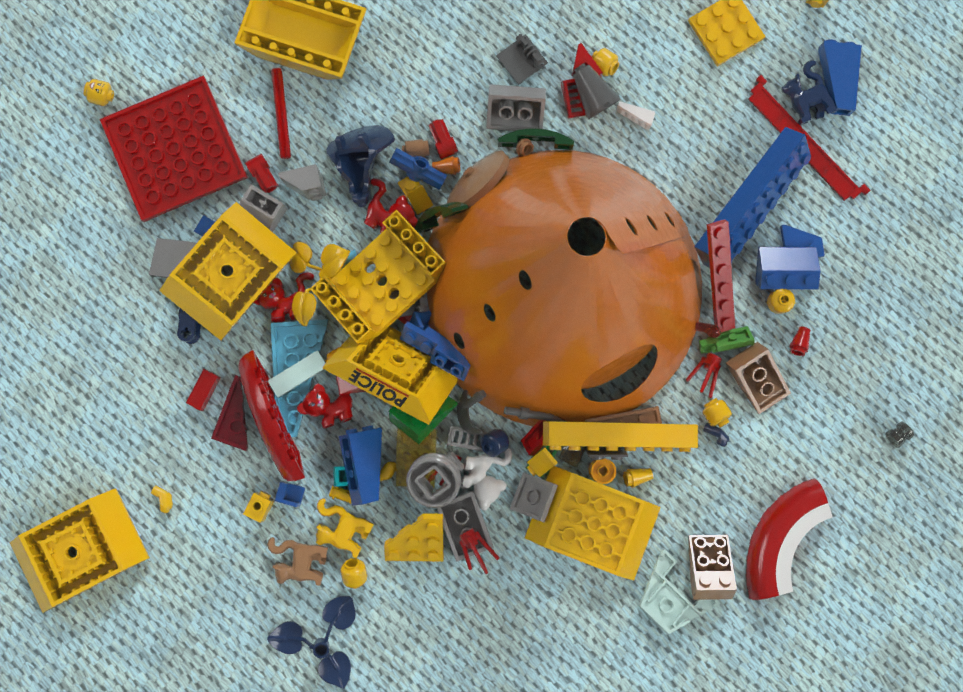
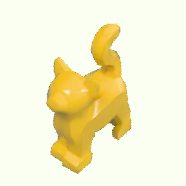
(347, 526)

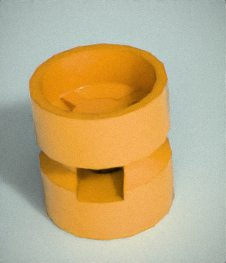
(602, 471)

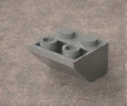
(263, 207)

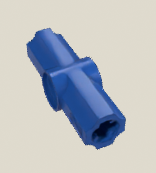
(417, 168)

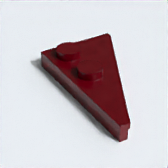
(232, 422)

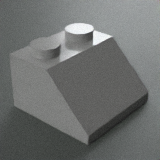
(305, 181)

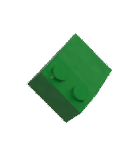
(414, 427)

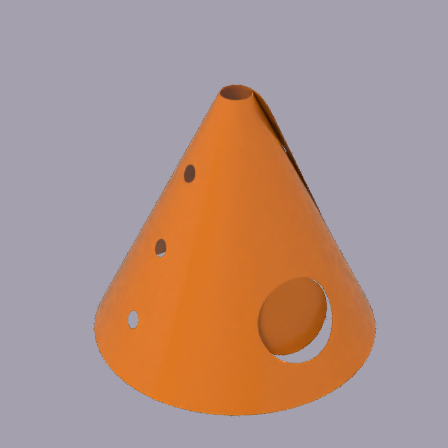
(583, 313)

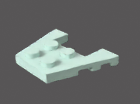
(666, 603)

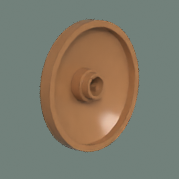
(479, 178)

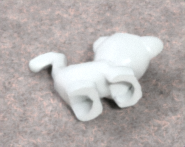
(485, 487)

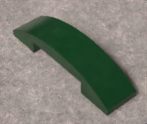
(560, 140)
(428, 219)

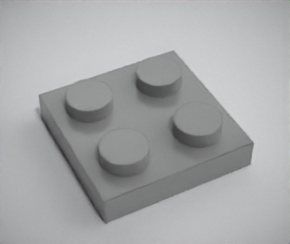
(533, 497)

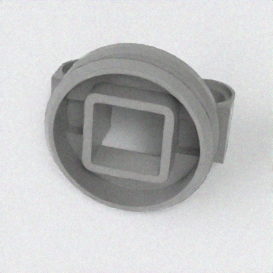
(419, 487)

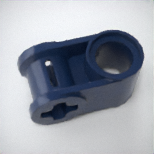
(187, 325)

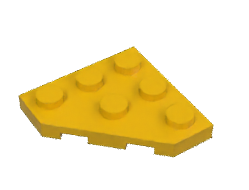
(418, 541)

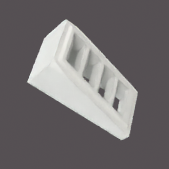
(639, 115)

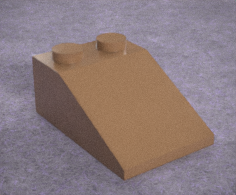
(758, 377)

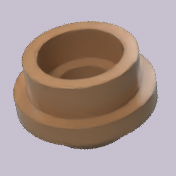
(524, 147)

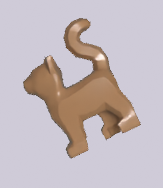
(302, 560)

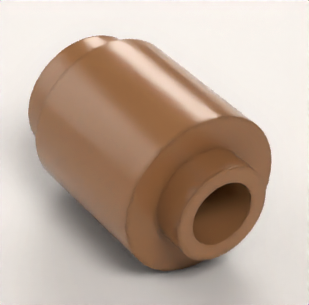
(416, 148)

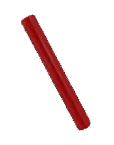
(281, 114)

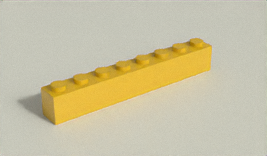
(620, 435)

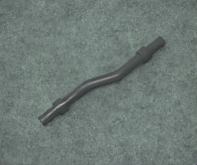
(525, 413)

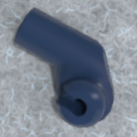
(723, 438)

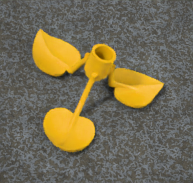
(332, 258)

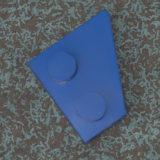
(797, 238)

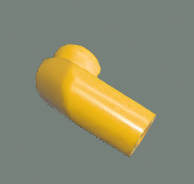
(387, 471)

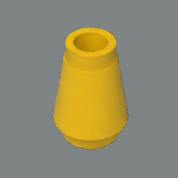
(635, 477)

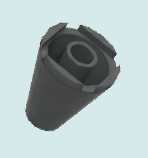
(593, 91)

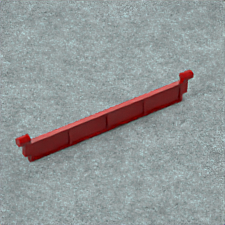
(819, 159)

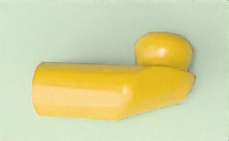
(165, 498)

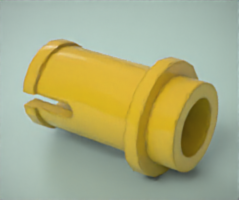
(340, 493)

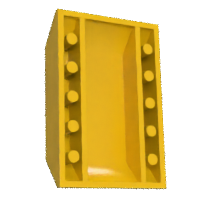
(302, 34)

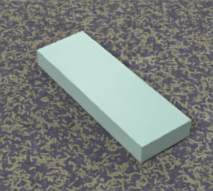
(297, 374)

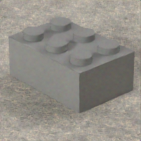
(460, 517)

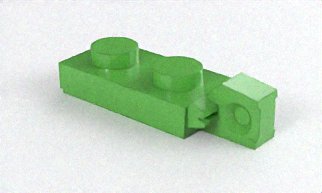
(727, 340)

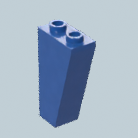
(841, 73)
(362, 463)

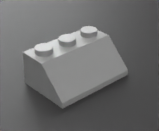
(515, 107)

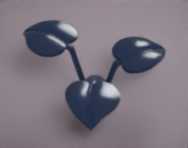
(333, 668)

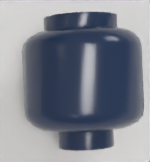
(495, 442)

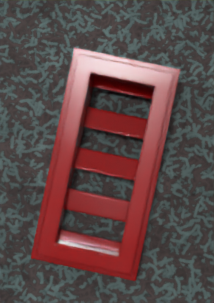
(564, 85)

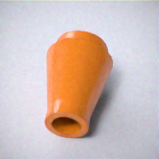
(448, 165)

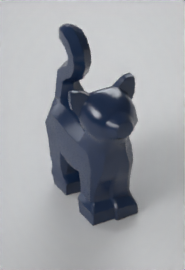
(813, 97)

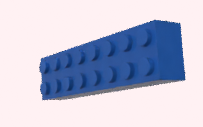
(760, 191)

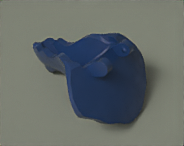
(356, 156)

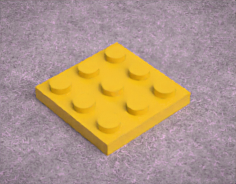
(726, 29)

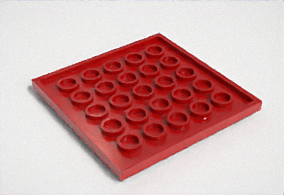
(173, 148)

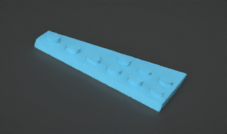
(290, 345)

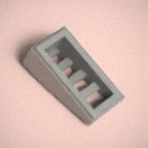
(451, 439)

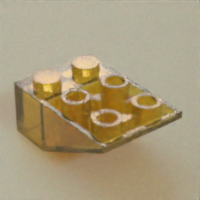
(408, 451)

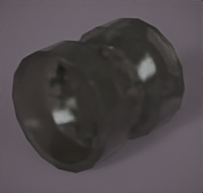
(899, 434)

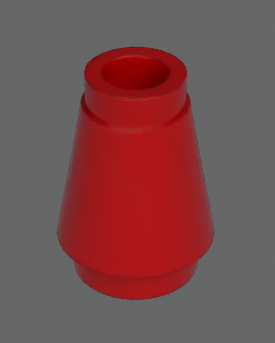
(800, 342)

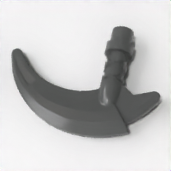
(463, 411)

